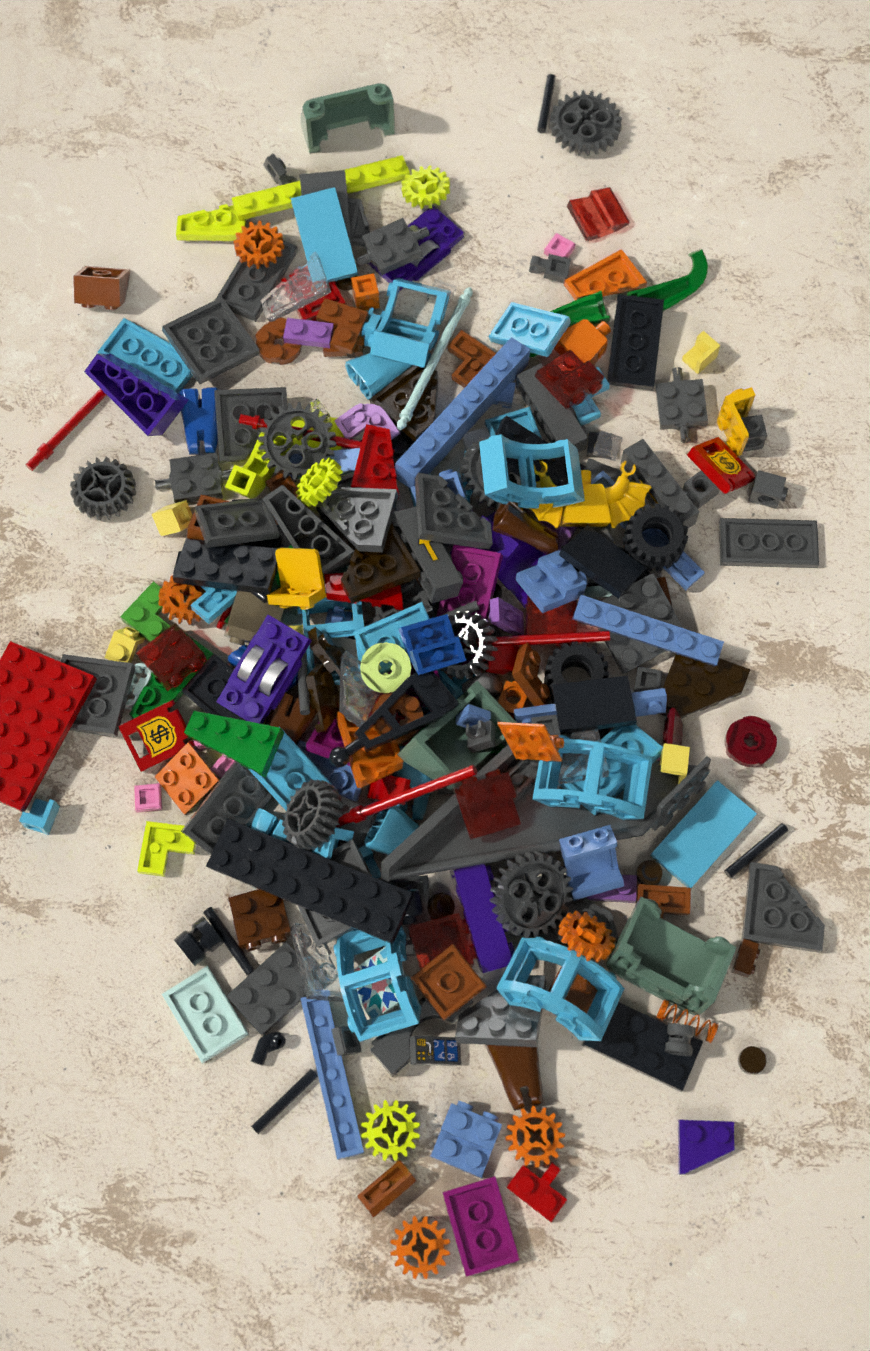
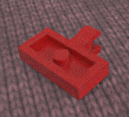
(537, 1191)

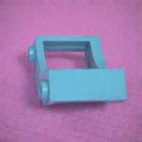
(413, 339)
(500, 489)
(334, 630)
(635, 788)
(355, 943)
(518, 993)

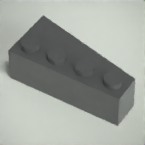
(307, 530)

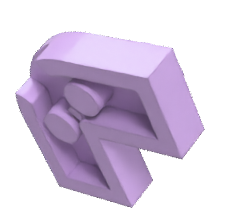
(355, 420)

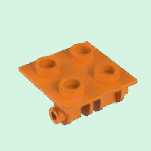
(532, 741)
(187, 778)

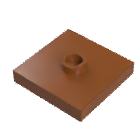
(448, 982)

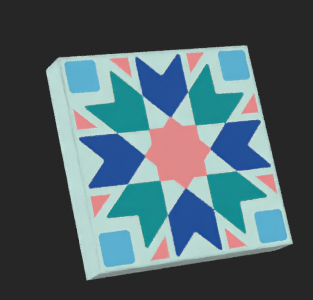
(379, 996)

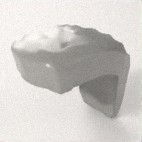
(488, 680)

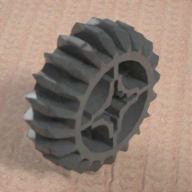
(111, 477)
(468, 636)
(312, 814)

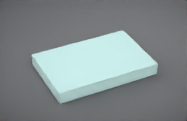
(205, 1014)

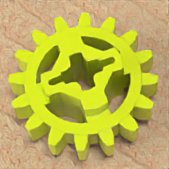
(425, 187)
(319, 482)
(403, 1128)

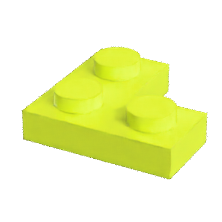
(157, 843)

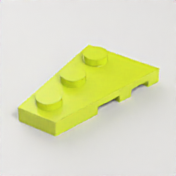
(210, 225)

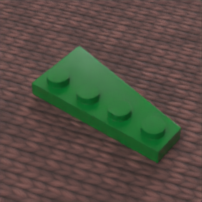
(156, 695)
(243, 741)

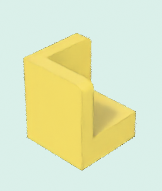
(703, 352)
(172, 518)
(675, 760)

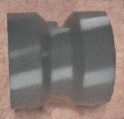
(679, 1039)

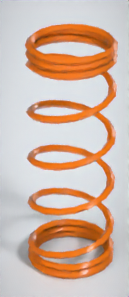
(712, 1029)

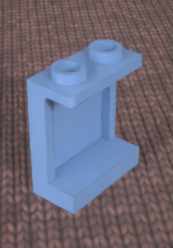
(591, 862)

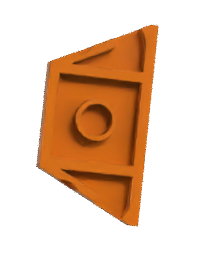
(369, 765)

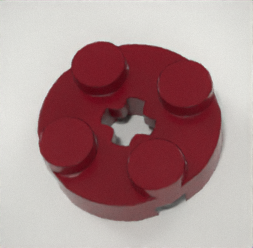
(763, 736)

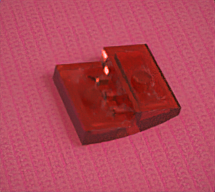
(598, 214)

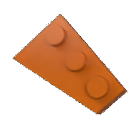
(610, 275)

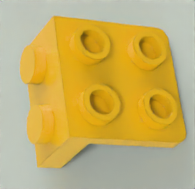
(729, 419)
(299, 578)

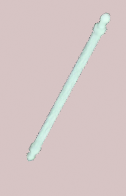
(406, 413)

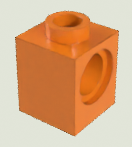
(365, 292)
(512, 689)

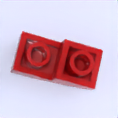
(504, 660)
(388, 787)

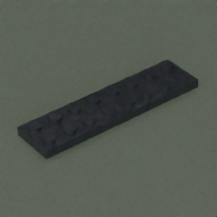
(310, 881)

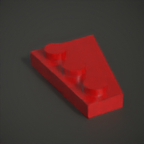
(375, 460)
(335, 592)

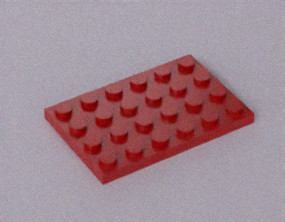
(36, 713)

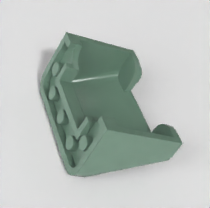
(345, 108)
(443, 744)
(670, 959)

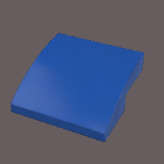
(432, 644)

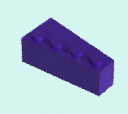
(136, 394)
(487, 933)

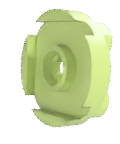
(370, 667)

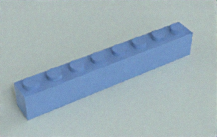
(462, 412)

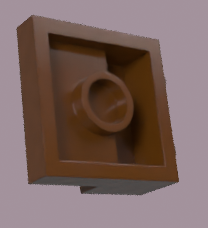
(259, 919)

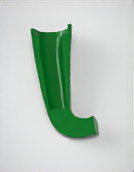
(680, 288)
(587, 308)

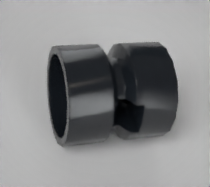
(189, 942)

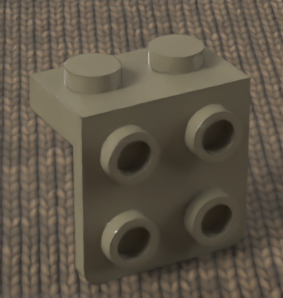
(248, 616)

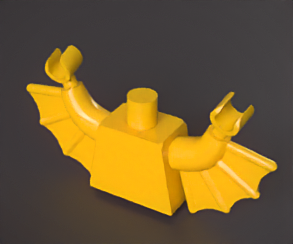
(601, 504)

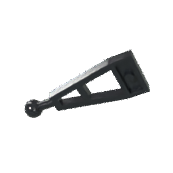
(429, 690)

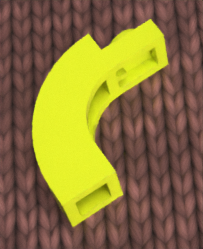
(251, 478)

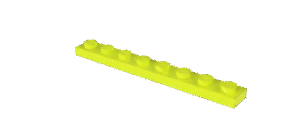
(357, 179)

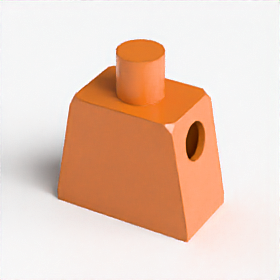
(585, 341)

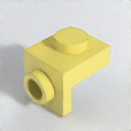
(124, 645)

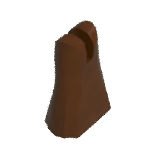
(520, 525)
(290, 720)
(518, 1068)

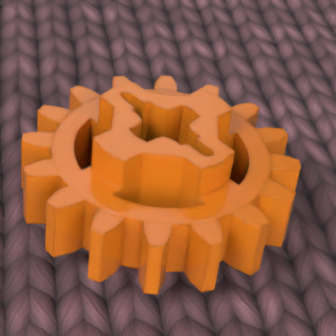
(250, 250)
(172, 599)
(586, 936)
(525, 1127)
(433, 1244)

